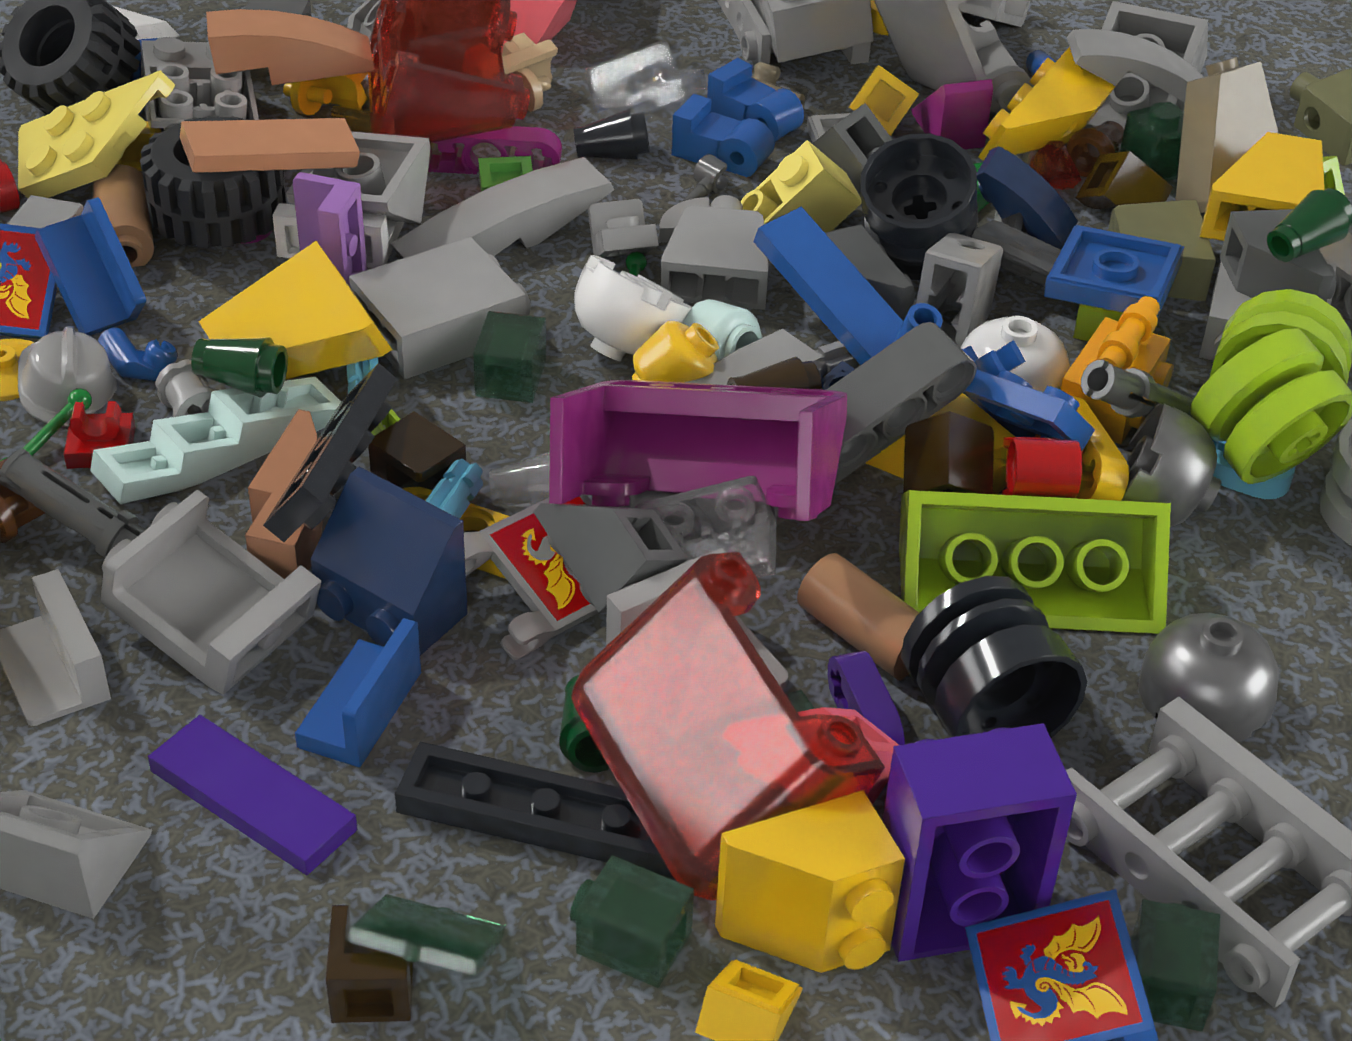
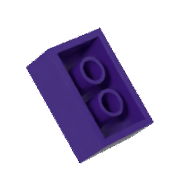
(977, 832)

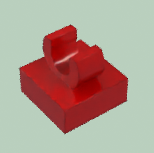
(96, 431)

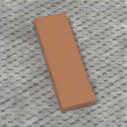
(268, 144)

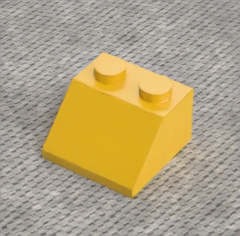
(812, 885)

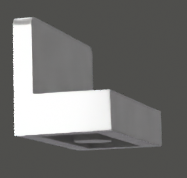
(53, 656)

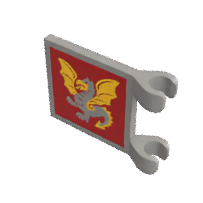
(536, 573)

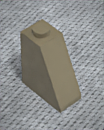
(1220, 124)

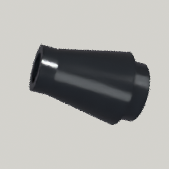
(615, 136)

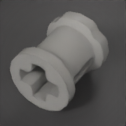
(183, 390)

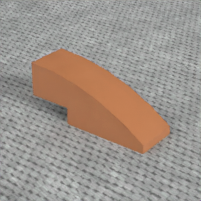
(287, 43)
(267, 490)

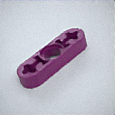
(521, 137)

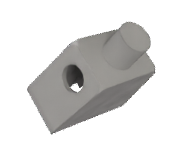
(716, 255)
(962, 277)

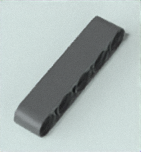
(897, 389)

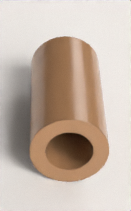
(127, 209)
(858, 610)

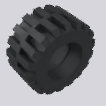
(67, 51)
(206, 206)

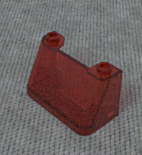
(443, 69)
(706, 728)

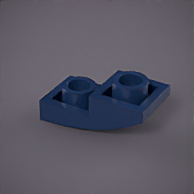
(1018, 188)

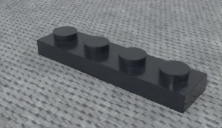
(332, 456)
(525, 806)

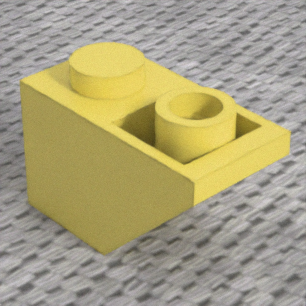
(808, 181)

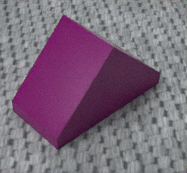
(957, 112)

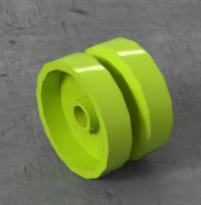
(1289, 310)
(1273, 405)

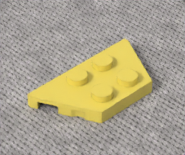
(84, 139)

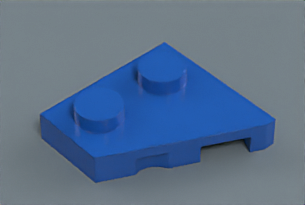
(1027, 410)

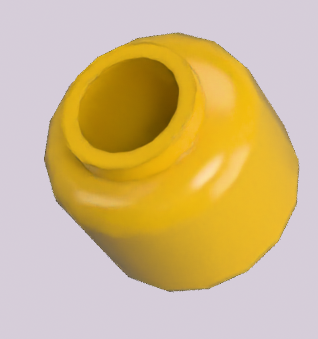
(676, 354)

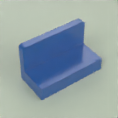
(92, 270)
(362, 697)

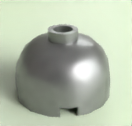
(1172, 463)
(1215, 668)

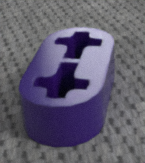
(859, 686)

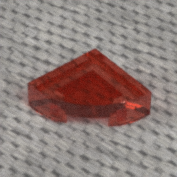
(1056, 166)

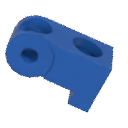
(743, 97)
(738, 143)

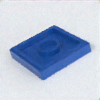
(1112, 269)

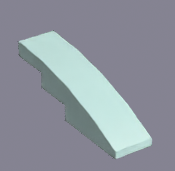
(207, 444)

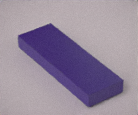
(253, 794)

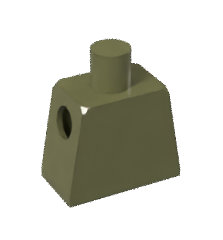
(1326, 111)
(1173, 223)

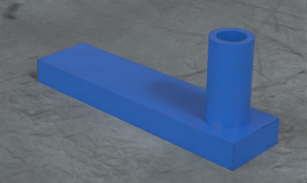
(835, 286)

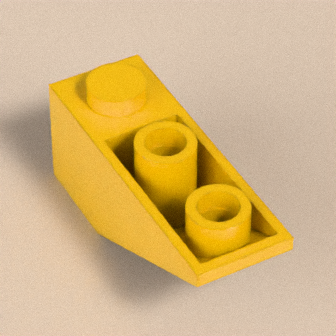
(1052, 110)

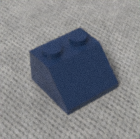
(391, 561)

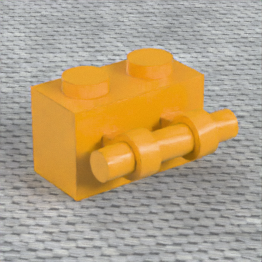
(1125, 345)

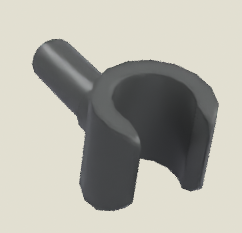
(709, 177)

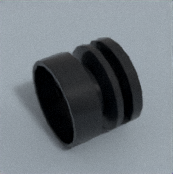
(916, 195)
(992, 660)

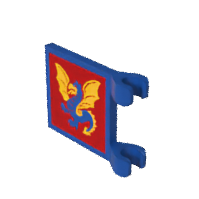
(25, 284)
(1061, 974)

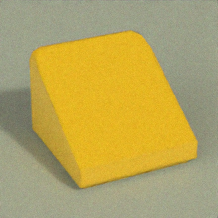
(747, 1004)

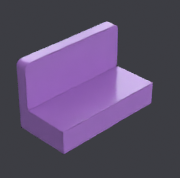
(333, 216)

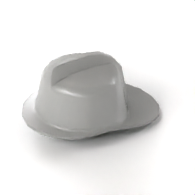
(59, 365)

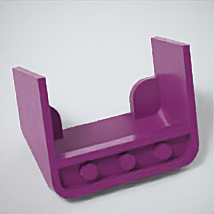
(689, 436)

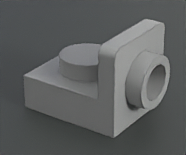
(620, 228)

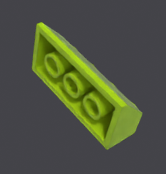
(1076, 558)

